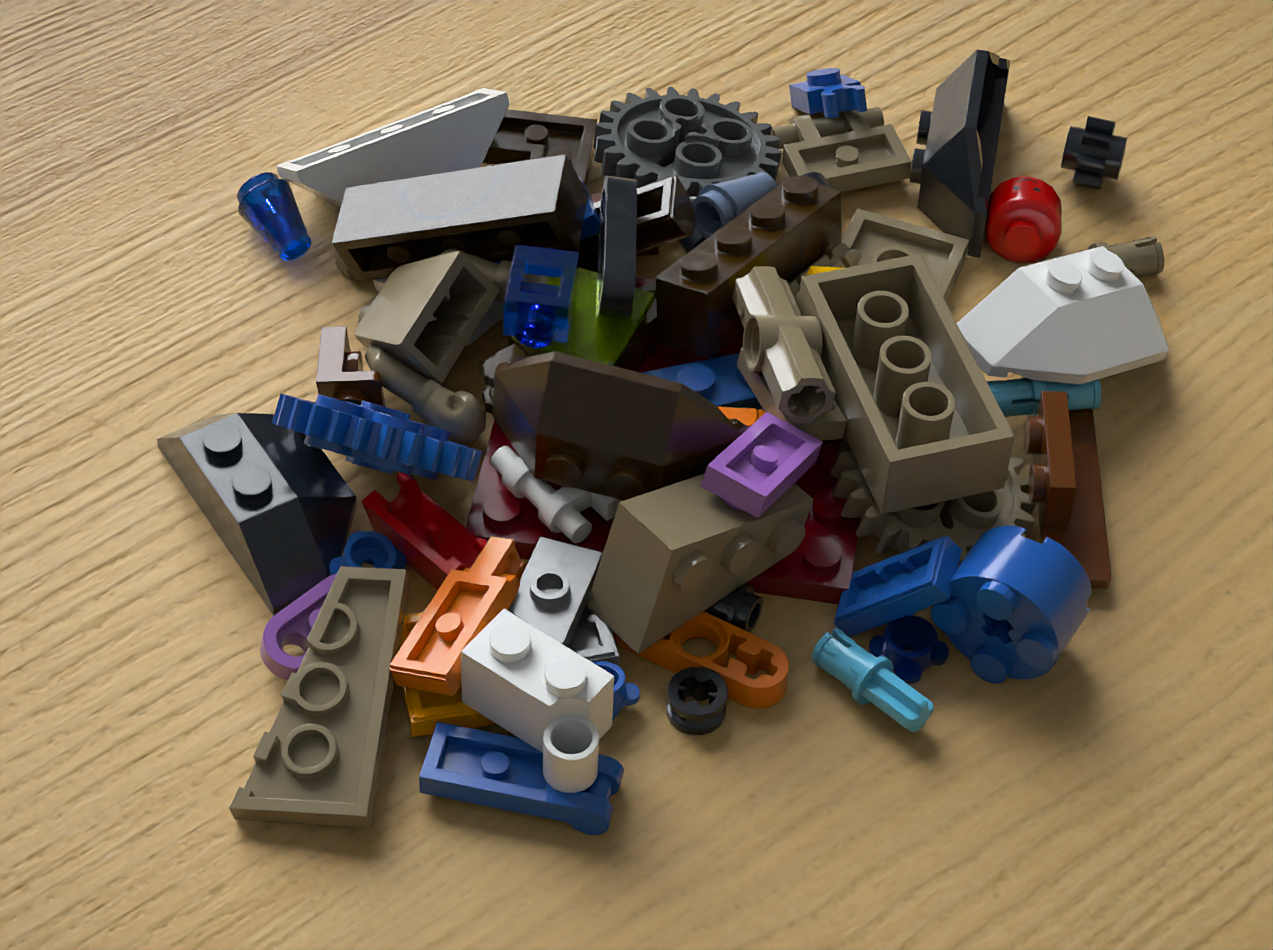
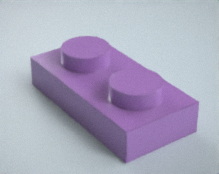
(761, 465)

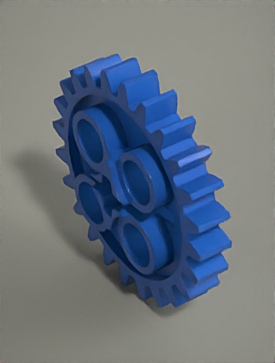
(377, 437)

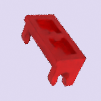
(423, 531)

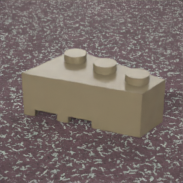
(683, 553)

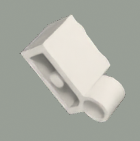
(540, 696)

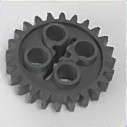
(683, 139)

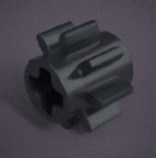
(1094, 152)

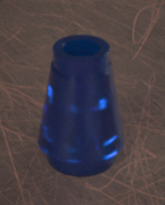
(274, 214)

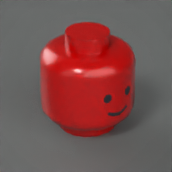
(1023, 219)

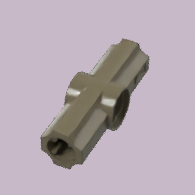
(783, 345)

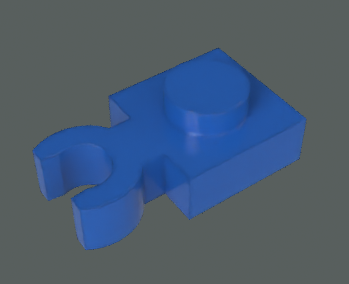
(828, 93)

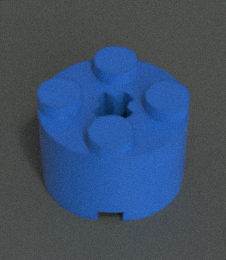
(1014, 604)

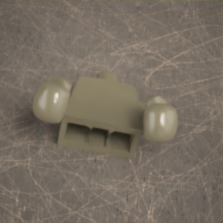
(422, 327)

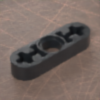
(617, 247)

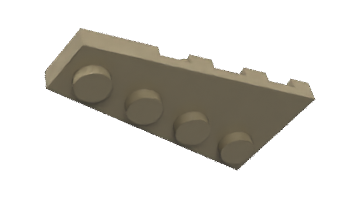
(334, 716)

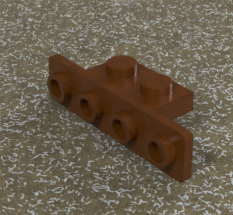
(1068, 483)

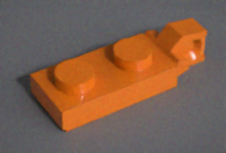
(456, 616)

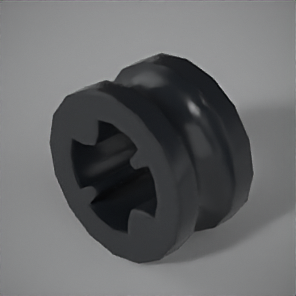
(691, 716)

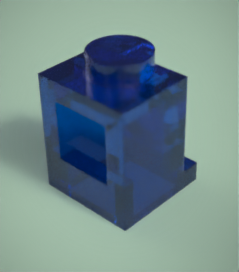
(536, 310)

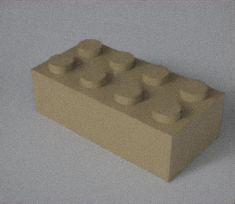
(907, 385)

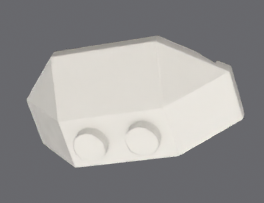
(423, 144)
(1066, 321)

